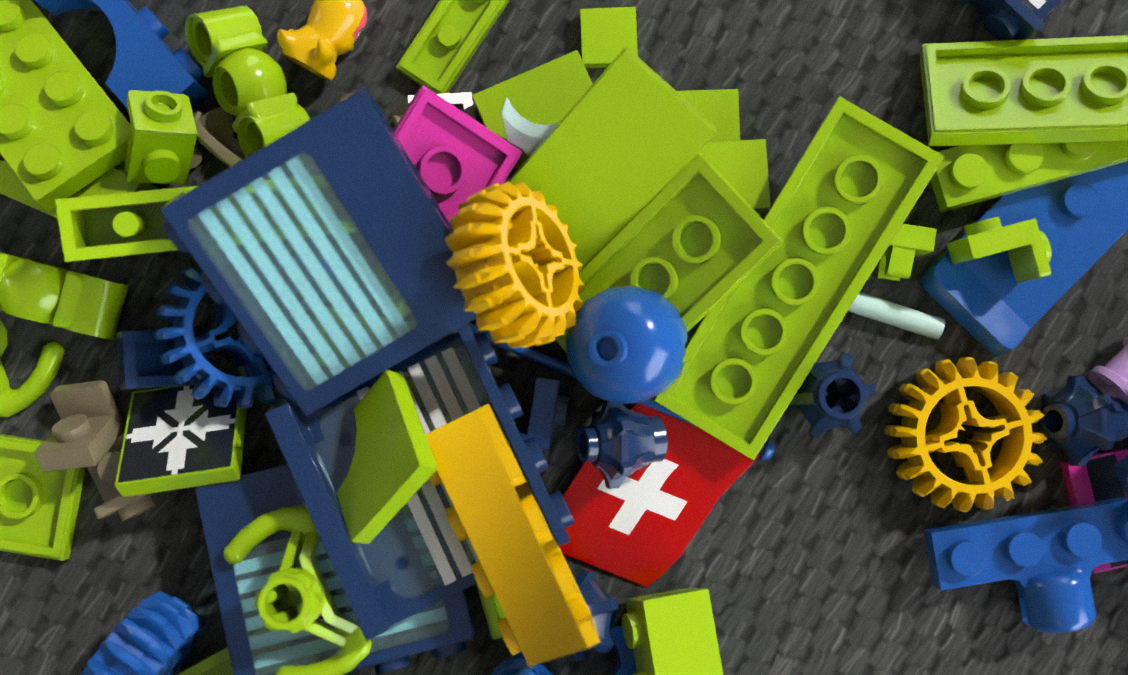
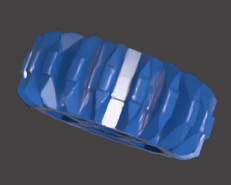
(190, 349)
(149, 640)

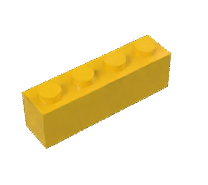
(511, 540)

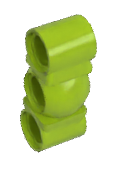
(244, 77)
(60, 297)

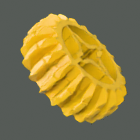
(515, 265)
(1012, 424)

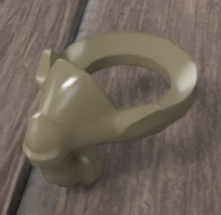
(216, 135)

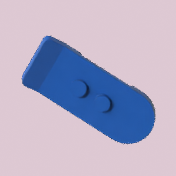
(1081, 222)

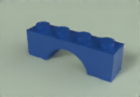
(142, 55)

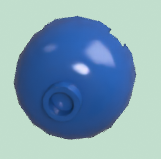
(626, 344)

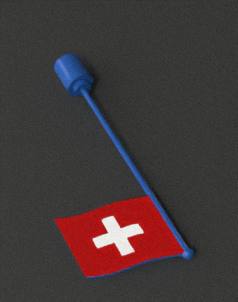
(658, 508)

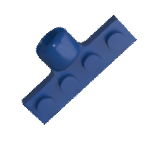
(1042, 552)

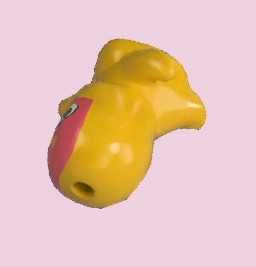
(327, 33)

